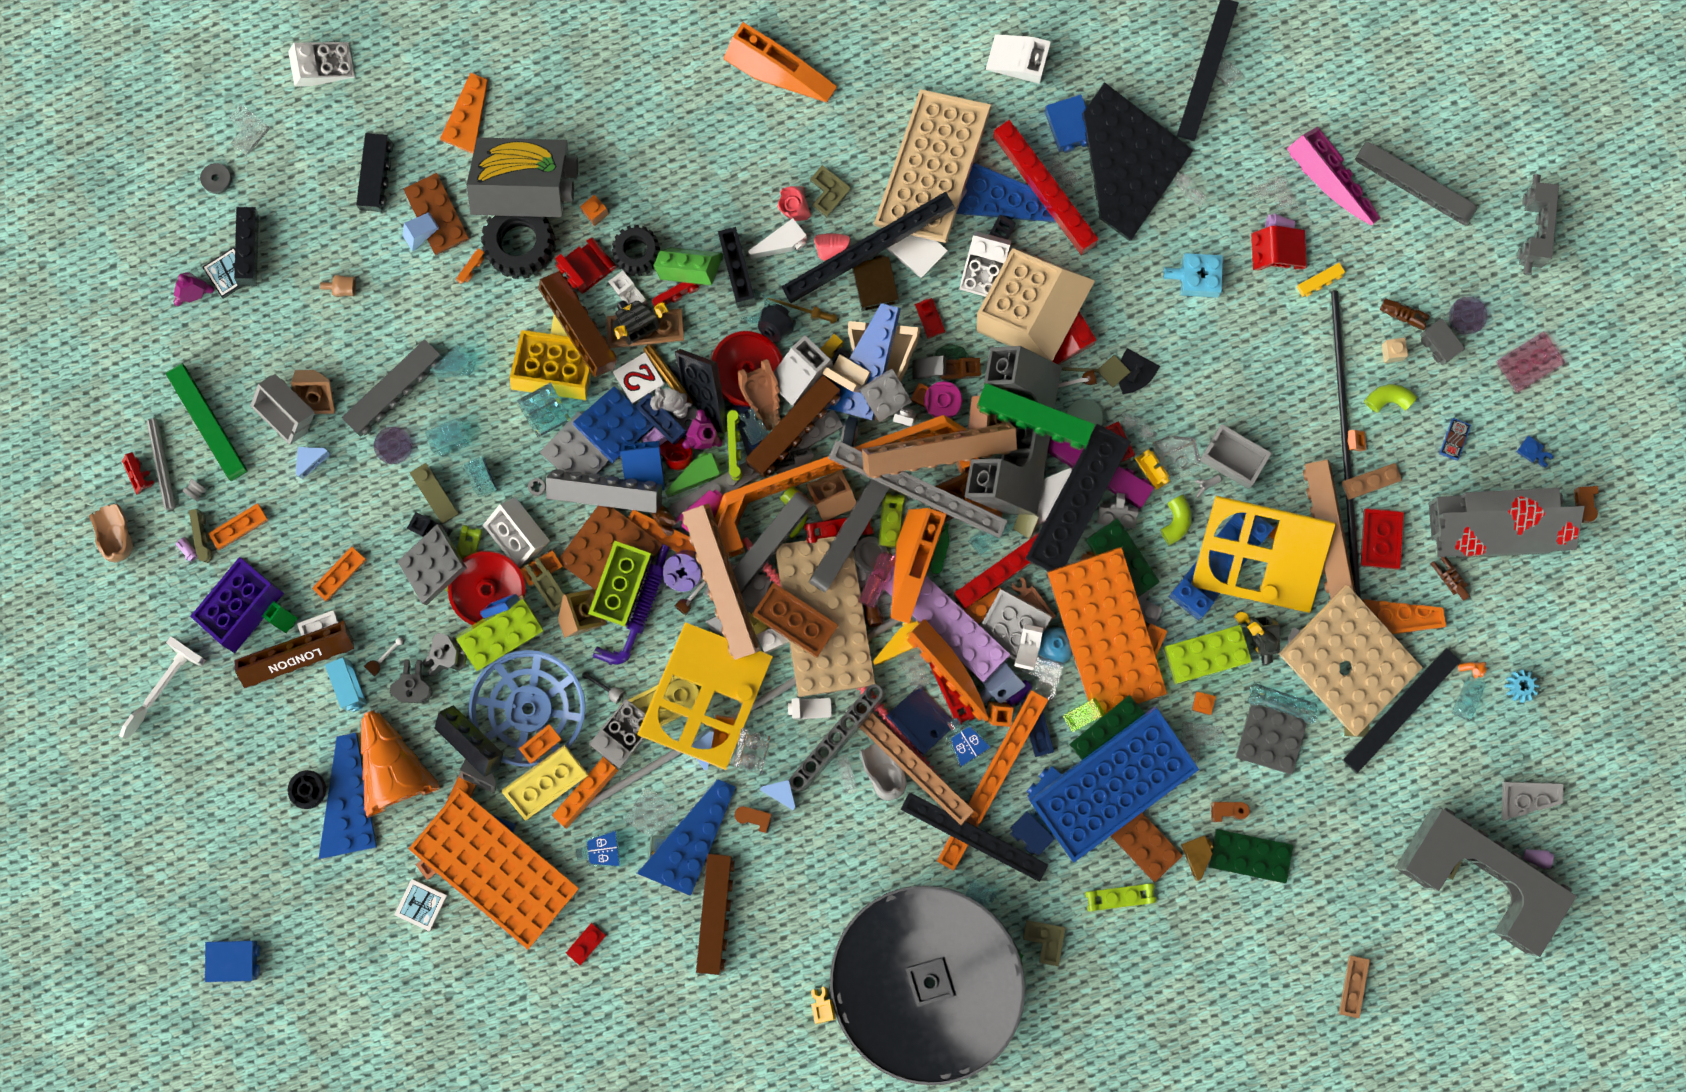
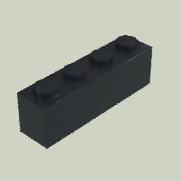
(373, 172)
(246, 246)
(736, 267)
(468, 741)

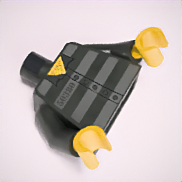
(636, 320)
(1264, 635)

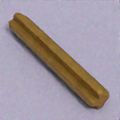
(664, 370)

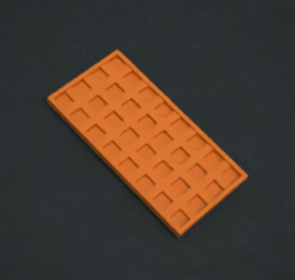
(1107, 630)
(493, 868)

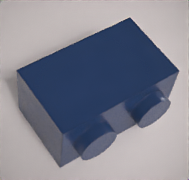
(1031, 833)

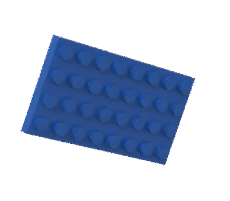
(1114, 784)

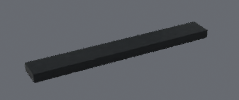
(1207, 69)
(1401, 710)
(974, 837)

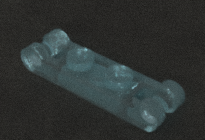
(1283, 702)

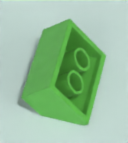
(688, 265)

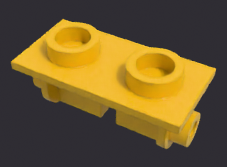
(1148, 462)

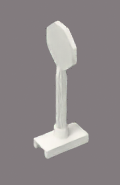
(182, 656)

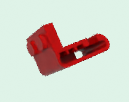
(1279, 248)
(585, 265)

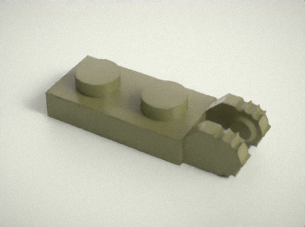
(199, 535)
(546, 585)

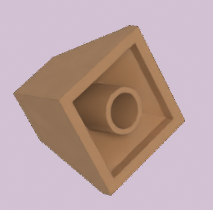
(314, 390)
(574, 614)

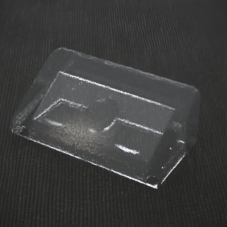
(845, 775)

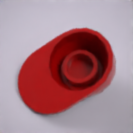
(676, 456)

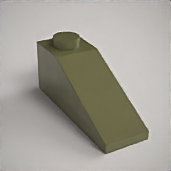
(434, 493)

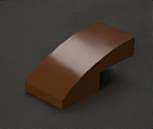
(962, 369)

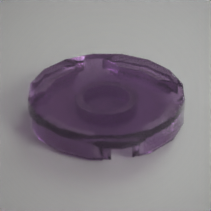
(1467, 315)
(393, 445)

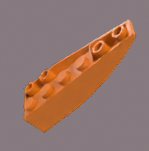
(775, 65)
(913, 558)
(947, 664)

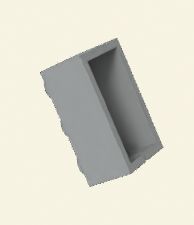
(282, 409)
(1235, 456)

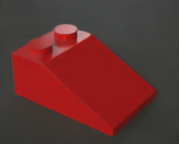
(1076, 341)

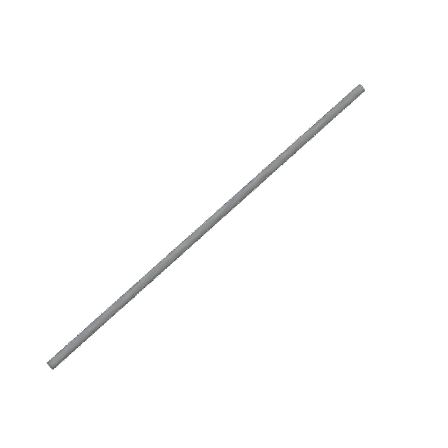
(758, 702)

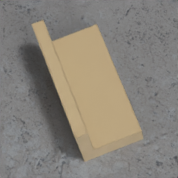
(848, 374)

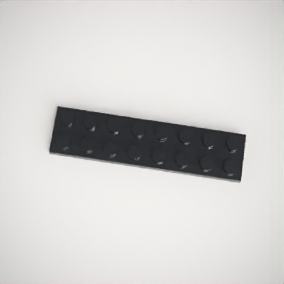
(1078, 499)

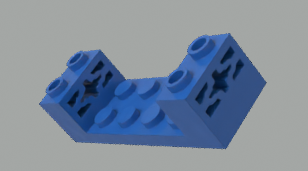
(1197, 600)

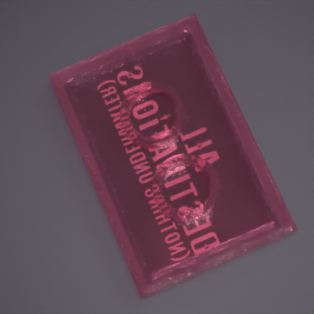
(1530, 362)

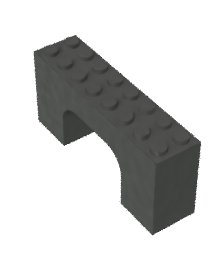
(1017, 478)
(1536, 900)

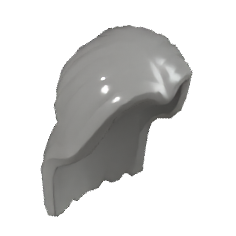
(885, 774)

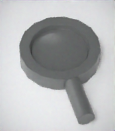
(866, 553)

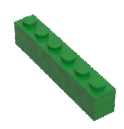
(1035, 416)

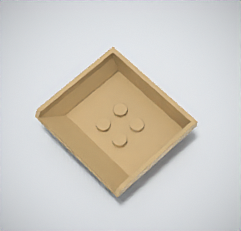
(1032, 303)

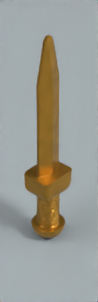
(815, 313)

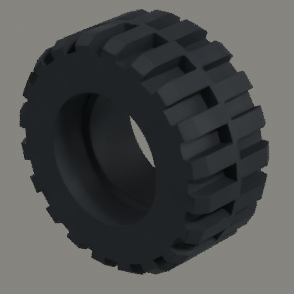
(524, 264)

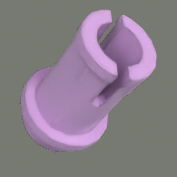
(187, 549)

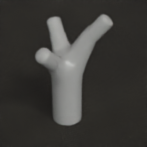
(1205, 484)

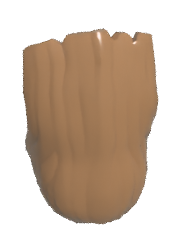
(112, 533)

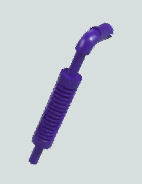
(640, 614)

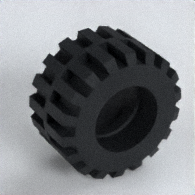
(632, 235)

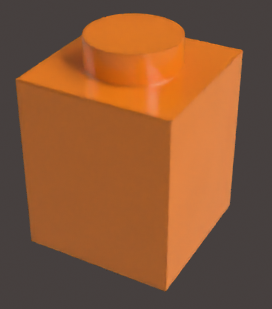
(594, 210)
(999, 713)

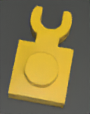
(823, 1009)

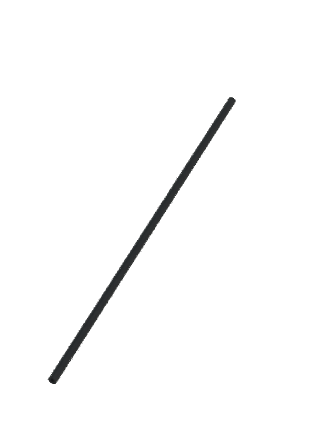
(1344, 437)

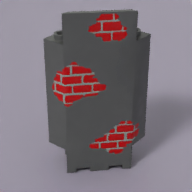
(1504, 523)

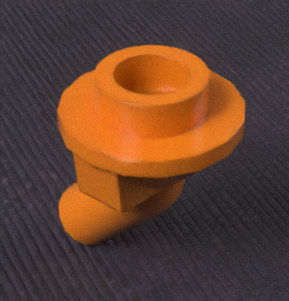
(1477, 668)

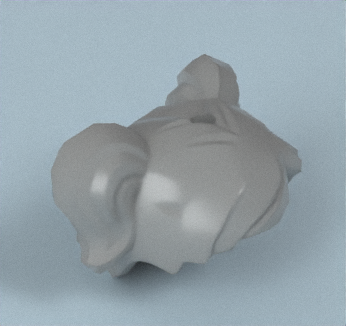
(670, 400)

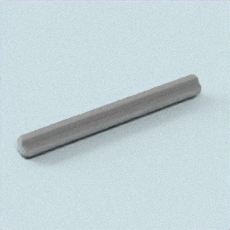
(161, 464)

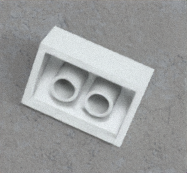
(516, 532)

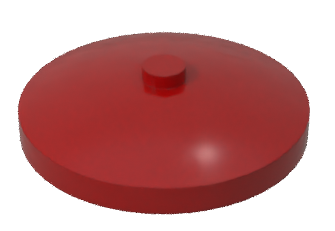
(740, 352)
(485, 580)

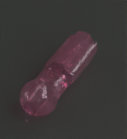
(877, 580)

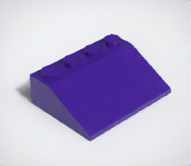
(236, 605)

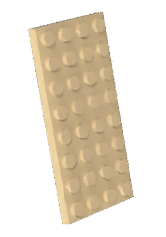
(934, 159)
(846, 656)

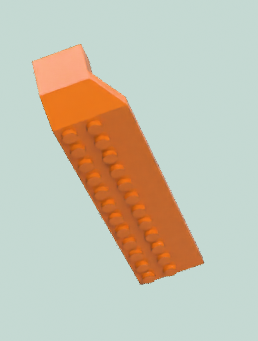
(735, 502)

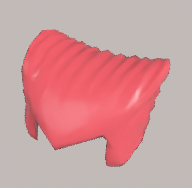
(794, 203)
(830, 244)

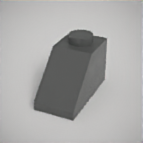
(471, 775)

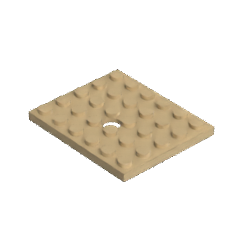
(1353, 634)

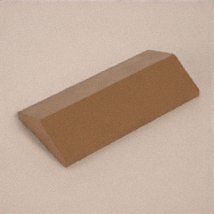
(669, 330)

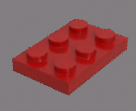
(1381, 539)

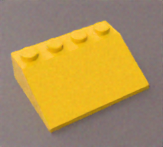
(548, 359)

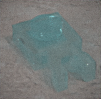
(755, 428)

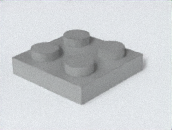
(885, 395)

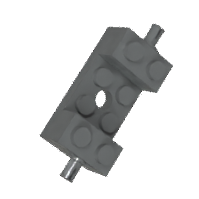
(1539, 249)

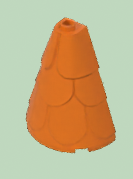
(389, 766)

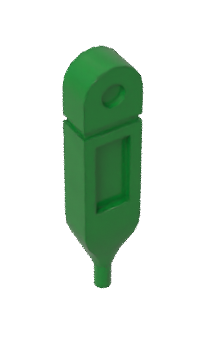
(940, 552)

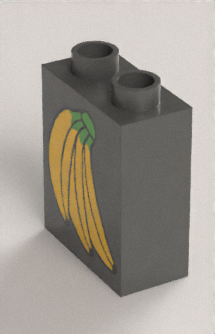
(521, 177)

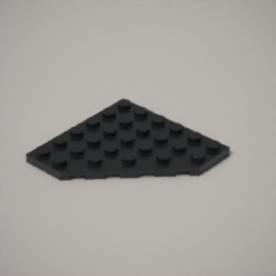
(1129, 159)

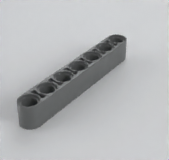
(1416, 183)
(848, 535)
(771, 539)
(828, 741)

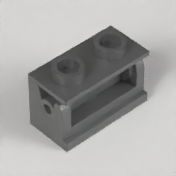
(1441, 342)

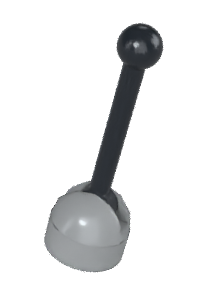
(615, 694)

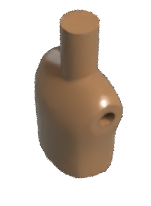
(340, 286)

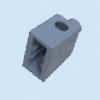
(1001, 684)

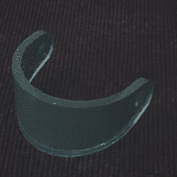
(756, 319)

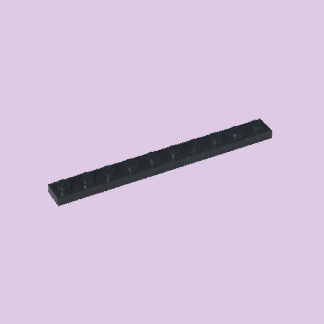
(868, 247)

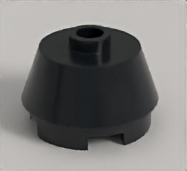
(775, 322)
(306, 789)

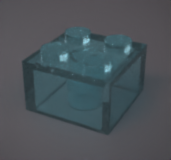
(544, 410)

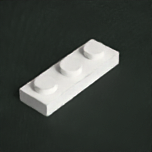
(905, 416)

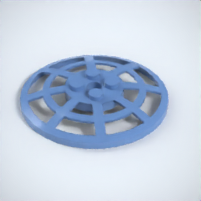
(524, 695)

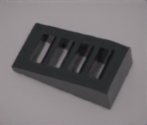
(1001, 219)

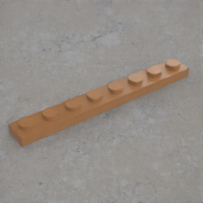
(915, 767)

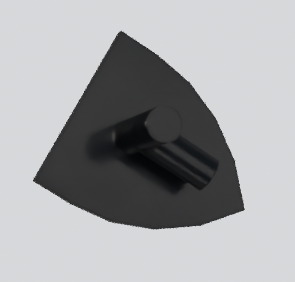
(1140, 373)

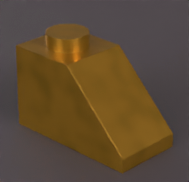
(1198, 855)

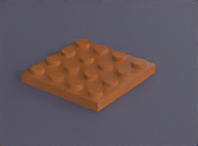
(592, 545)

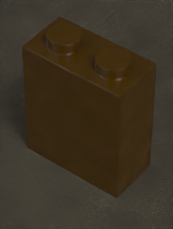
(875, 283)

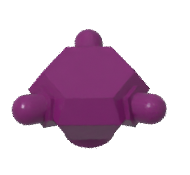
(190, 288)
(702, 433)

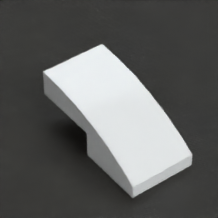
(626, 289)

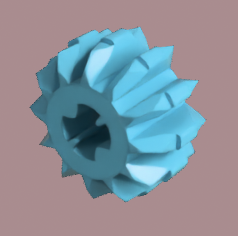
(1516, 688)

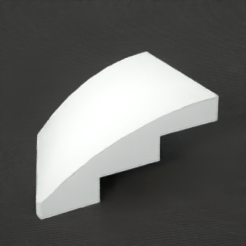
(918, 253)
(1049, 493)

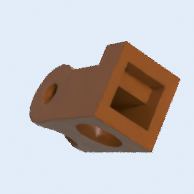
(1585, 497)
(1237, 810)
(748, 815)

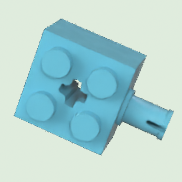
(1189, 276)

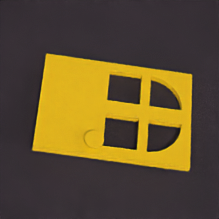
(1292, 563)
(705, 661)

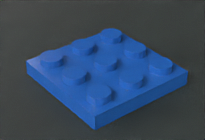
(612, 423)

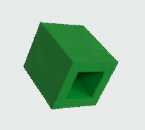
(279, 617)

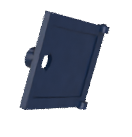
(918, 718)

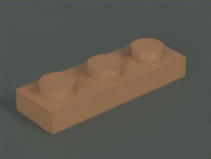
(1371, 481)
(1354, 986)

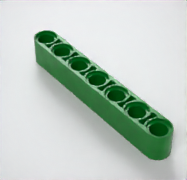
(205, 422)

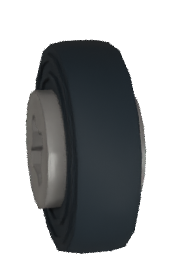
(850, 431)

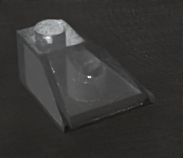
(1177, 456)

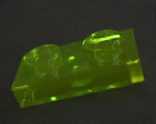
(1083, 714)

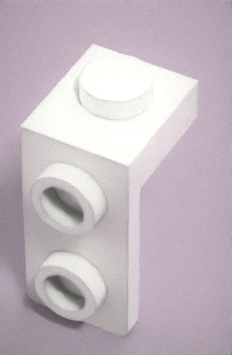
(1029, 647)
(810, 708)

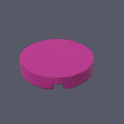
(943, 399)

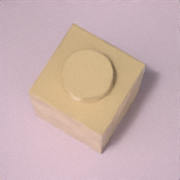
(1394, 350)

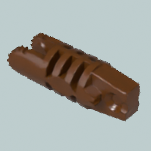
(1405, 313)
(665, 520)
(1452, 578)

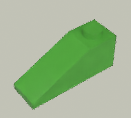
(697, 473)

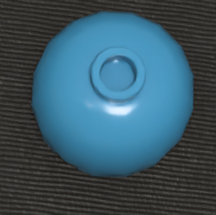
(1055, 645)

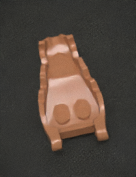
(761, 393)

